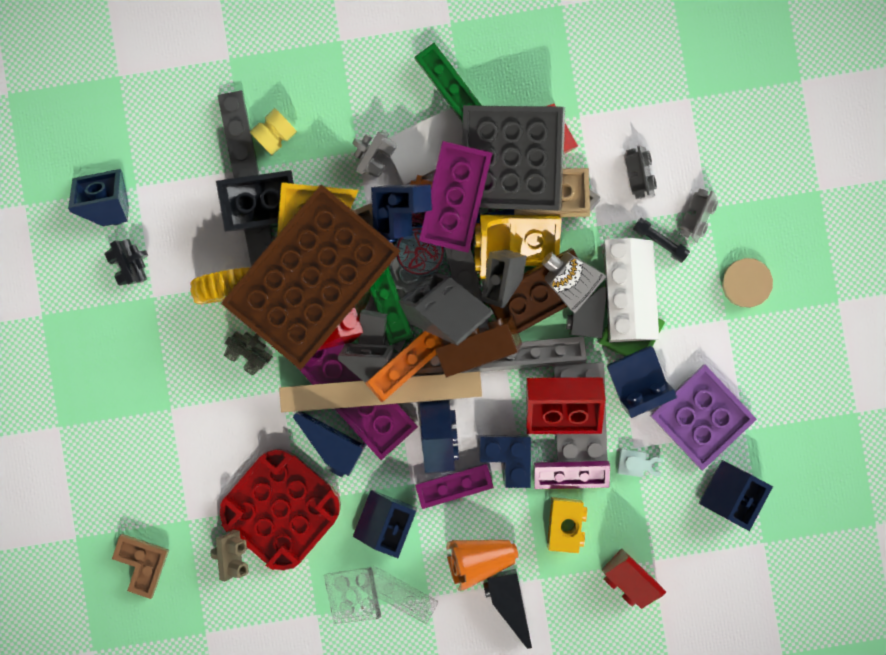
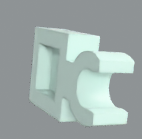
(635, 462)

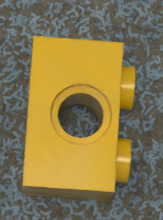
(562, 540)

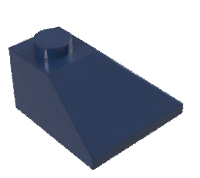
(100, 198)

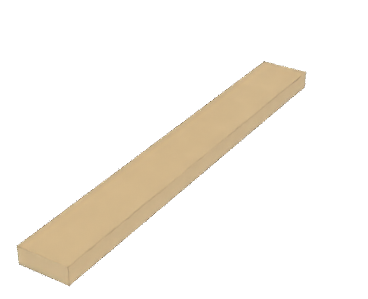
(359, 394)

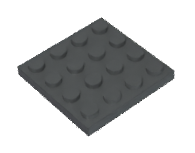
(525, 154)

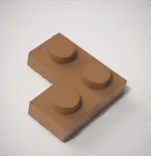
(146, 559)

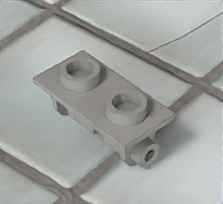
(703, 206)

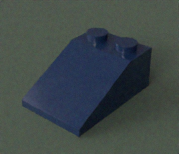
(332, 445)

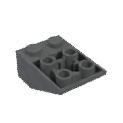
(444, 308)

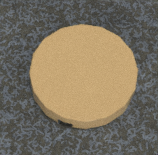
(747, 282)

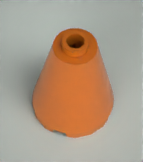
(479, 559)

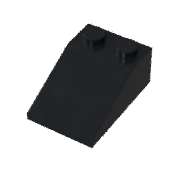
(251, 200)

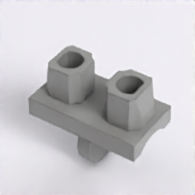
(379, 144)

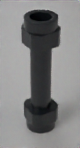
(678, 252)

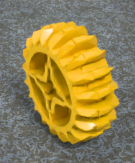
(215, 286)

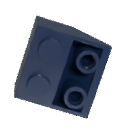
(735, 495)
(384, 523)

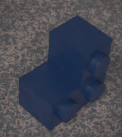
(394, 208)
(438, 436)
(514, 452)

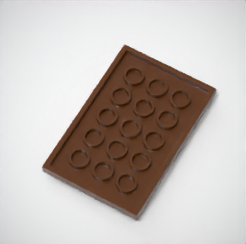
(310, 277)

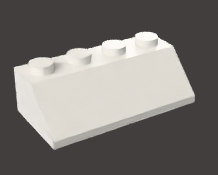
(630, 290)

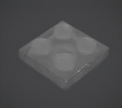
(352, 595)

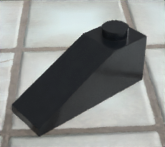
(508, 601)

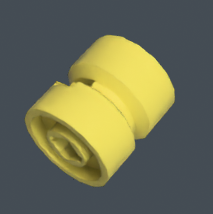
(273, 131)

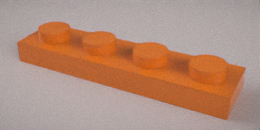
(403, 365)

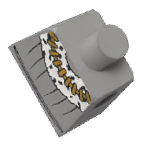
(571, 279)

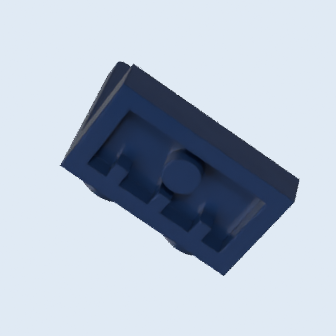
(640, 382)

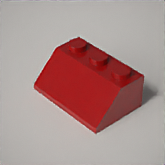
(565, 405)

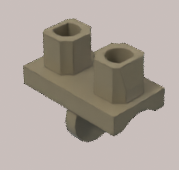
(229, 556)

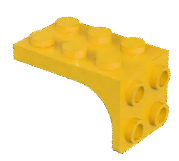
(522, 234)

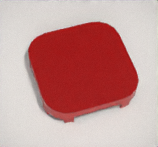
(280, 509)

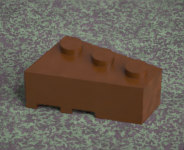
(480, 347)

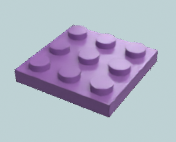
(703, 417)

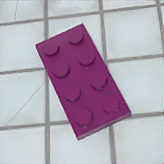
(455, 196)

